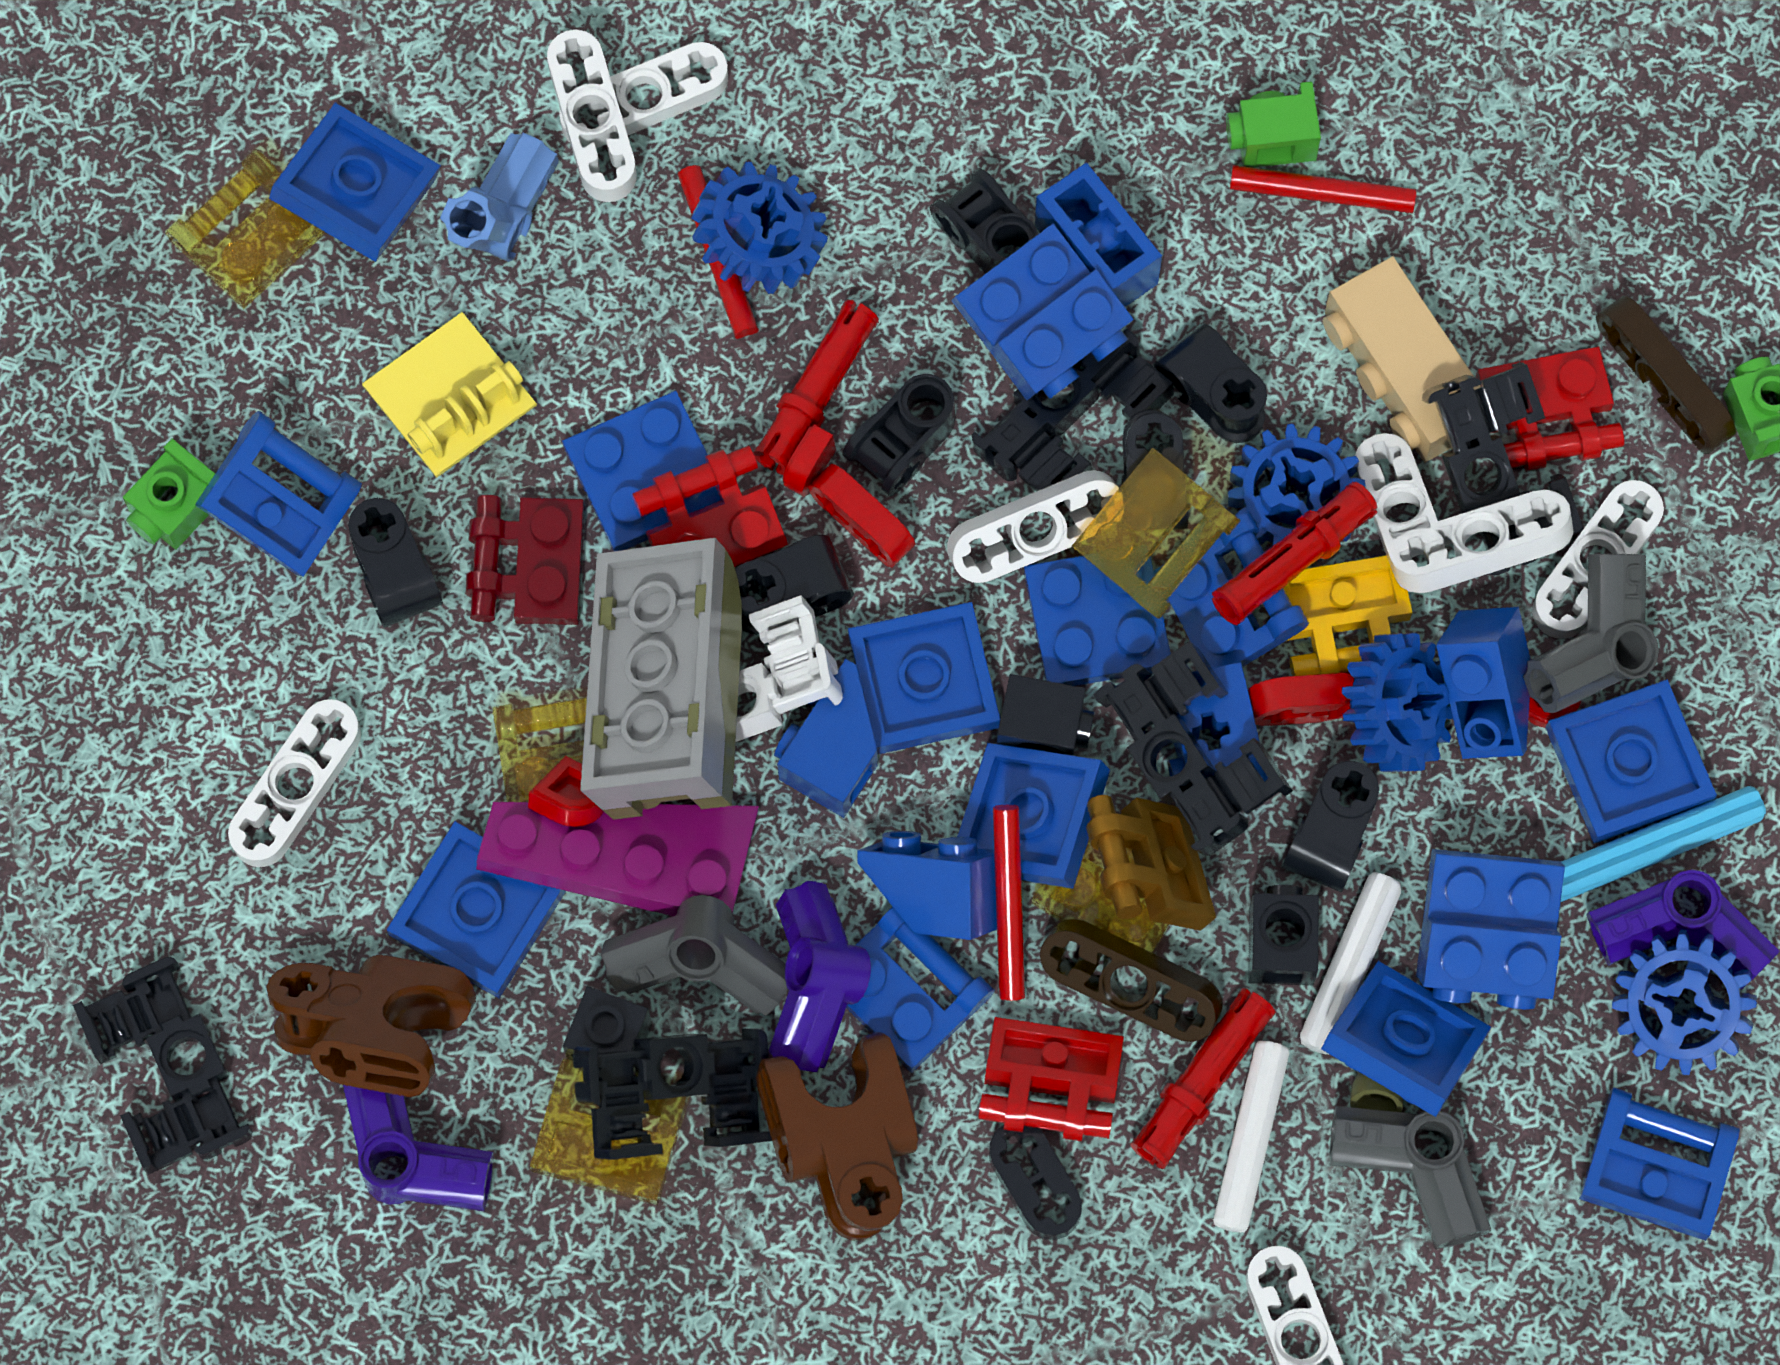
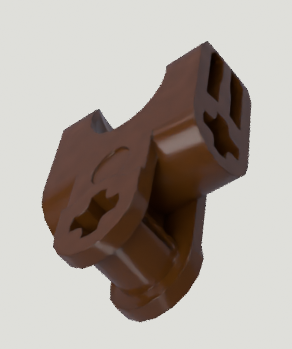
(365, 1021)
(848, 1145)

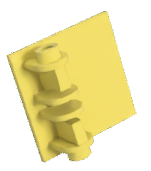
(450, 394)

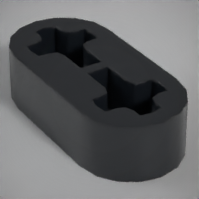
(1021, 1188)

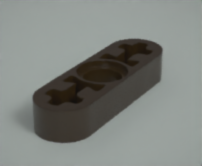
(1660, 363)
(1157, 970)

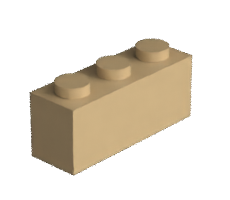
(1397, 350)

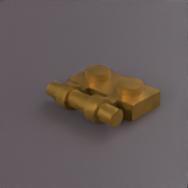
(1165, 865)

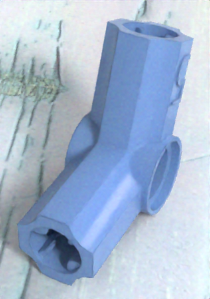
(501, 208)

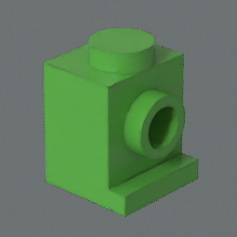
(1275, 128)
(1754, 418)
(174, 518)

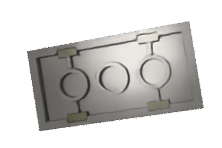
(663, 678)

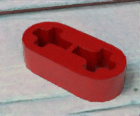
(862, 515)
(1300, 699)

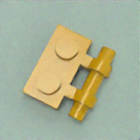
(1341, 600)

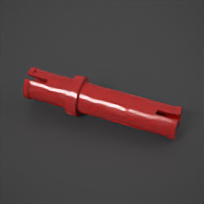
(816, 385)
(1315, 537)
(1191, 1094)

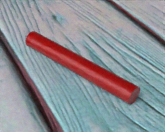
(1323, 189)
(731, 290)
(1009, 902)

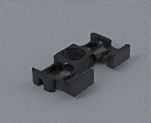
(1469, 420)
(1023, 433)
(1203, 799)
(162, 1011)
(710, 1068)

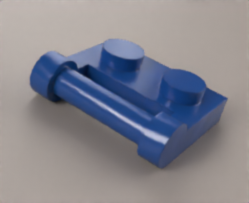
(266, 510)
(1207, 629)
(900, 1006)
(1652, 1182)

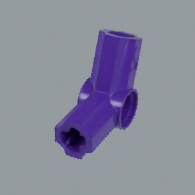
(1639, 917)
(820, 976)
(434, 1171)

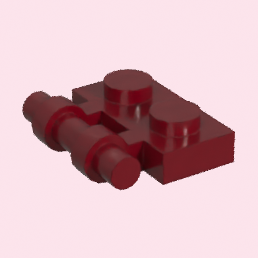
(547, 560)

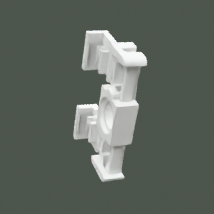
(793, 667)

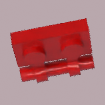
(1569, 388)
(740, 521)
(1051, 1062)

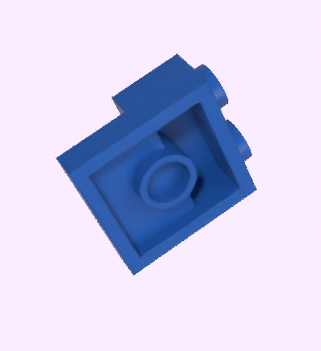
(1044, 314)
(1491, 928)

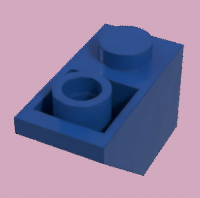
(1483, 670)
(833, 749)
(934, 886)

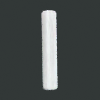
(1351, 958)
(1251, 1136)

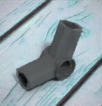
(1614, 619)
(698, 947)
(1442, 1185)

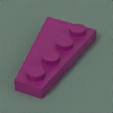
(629, 861)

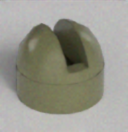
(1373, 1096)

